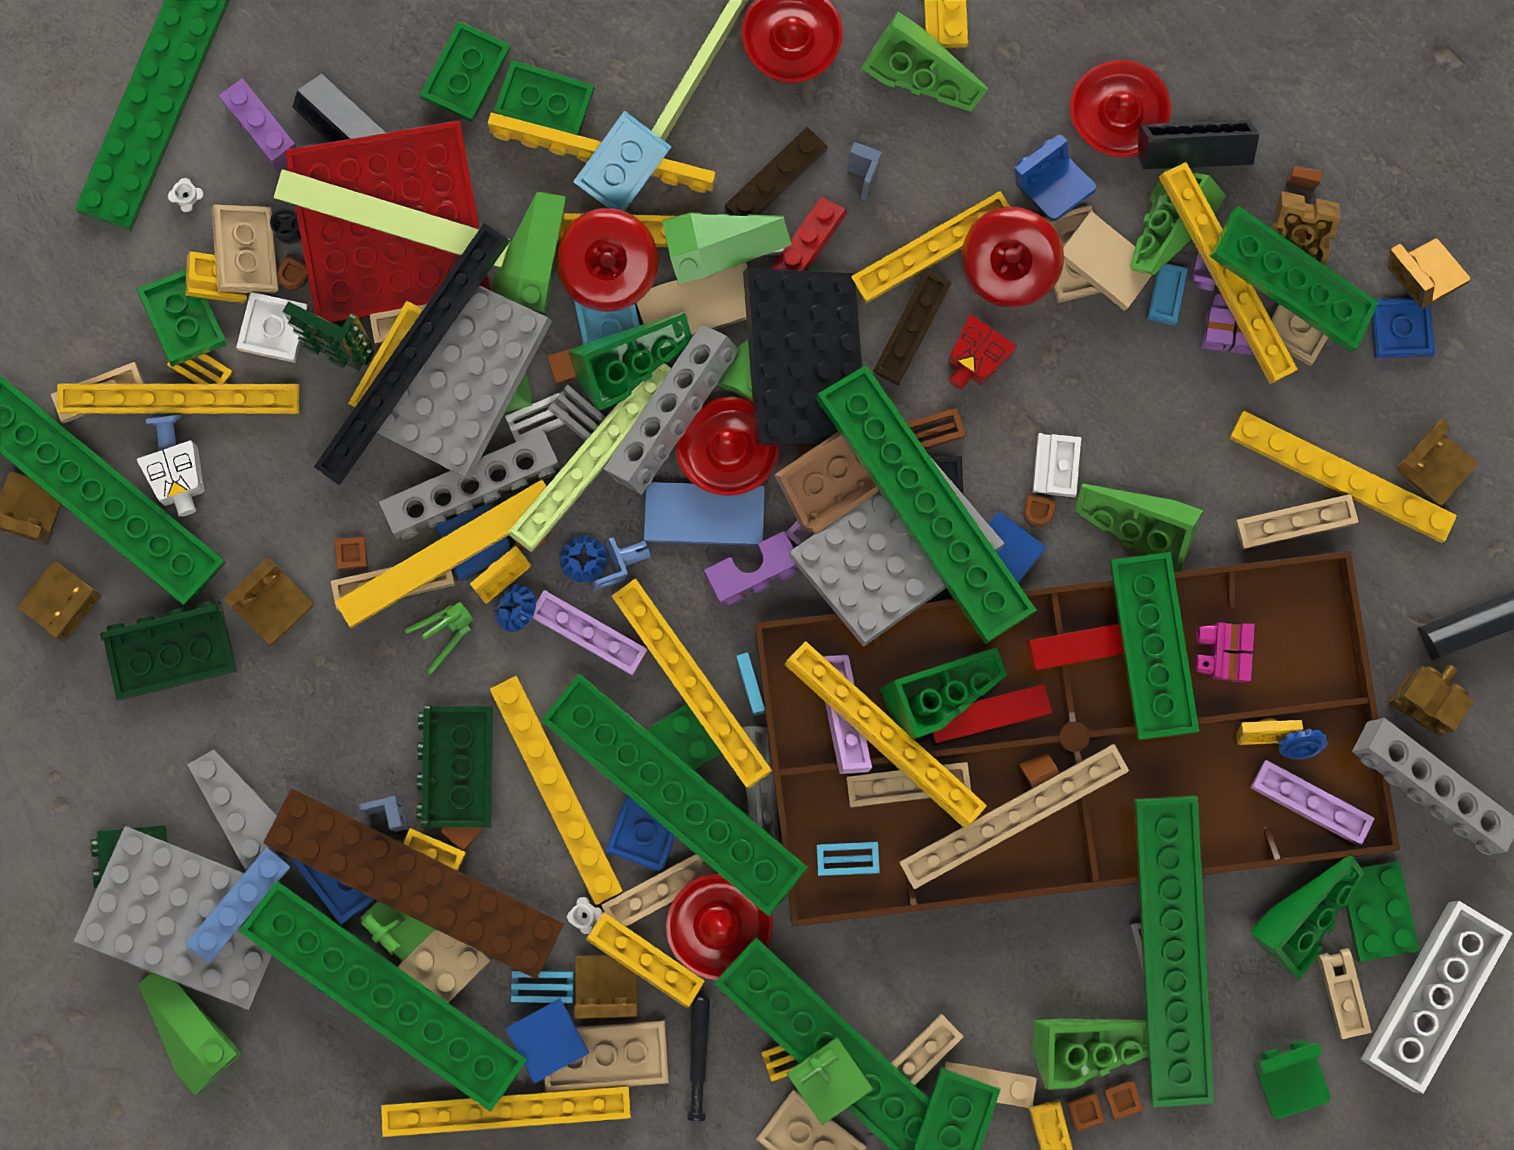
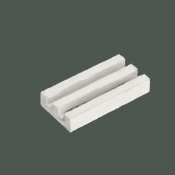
(537, 418)

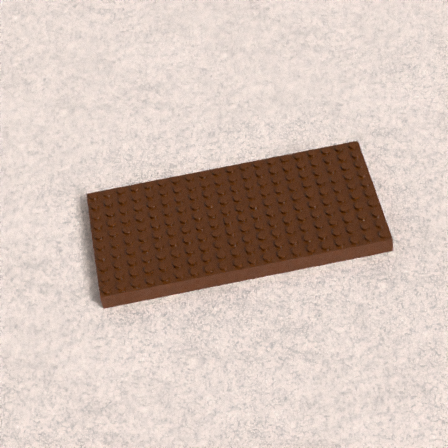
(1304, 667)

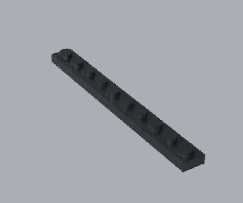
(411, 354)

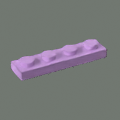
(589, 633)
(849, 744)
(1312, 803)

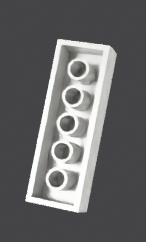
(1436, 996)

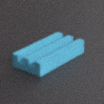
(750, 684)
(821, 860)
(515, 986)

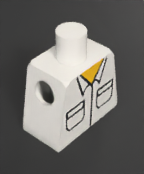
(175, 475)

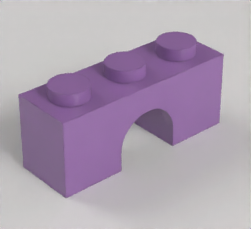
(258, 123)
(730, 583)

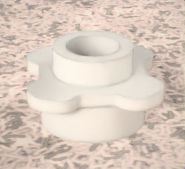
(185, 186)
(576, 918)

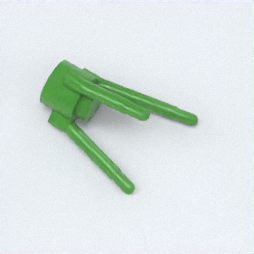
(453, 617)

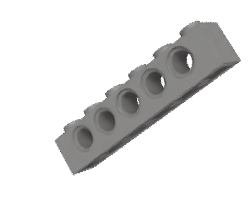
(671, 409)
(425, 494)
(1451, 790)

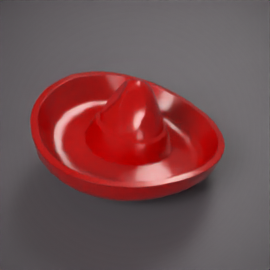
(792, 38)
(1114, 102)
(1012, 257)
(607, 260)
(722, 449)
(713, 925)

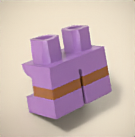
(1222, 330)

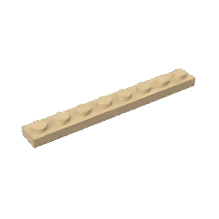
(1014, 816)

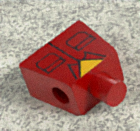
(978, 353)

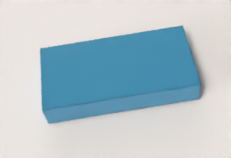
(1167, 294)

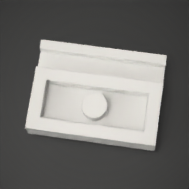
(1056, 465)

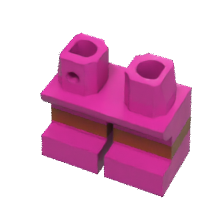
(1222, 639)

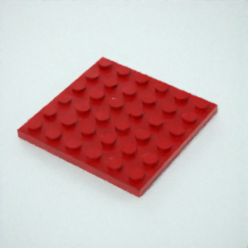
(367, 269)

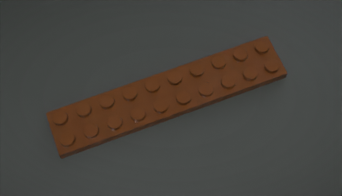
(414, 883)

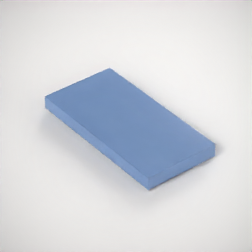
(698, 517)

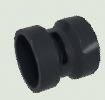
(282, 221)

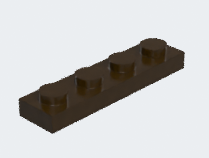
(777, 175)
(912, 327)

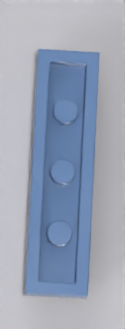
(237, 905)

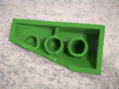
(1142, 521)

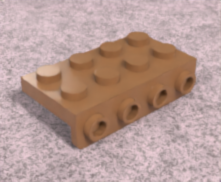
(825, 484)

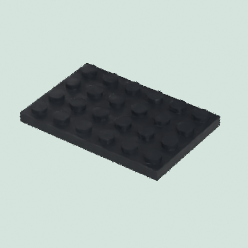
(799, 344)

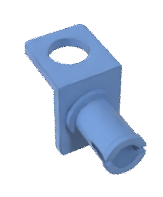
(165, 429)
(621, 559)

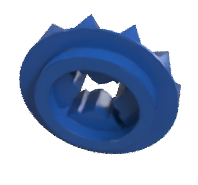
(593, 568)
(519, 616)
(1302, 744)

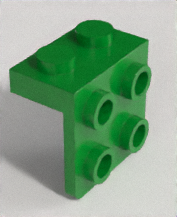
(1292, 1079)

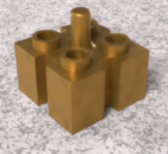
(1307, 224)
(1431, 700)

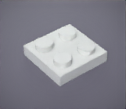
(266, 329)

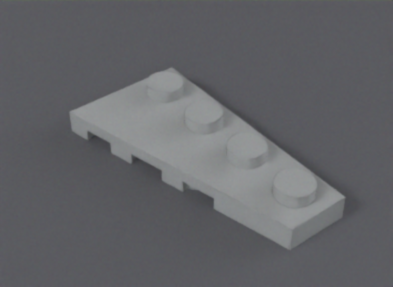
(236, 806)

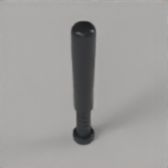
(699, 1041)

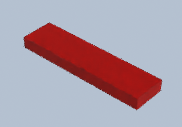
(1074, 647)
(996, 713)

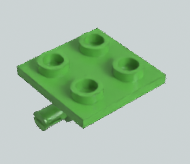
(395, 929)
(829, 1081)

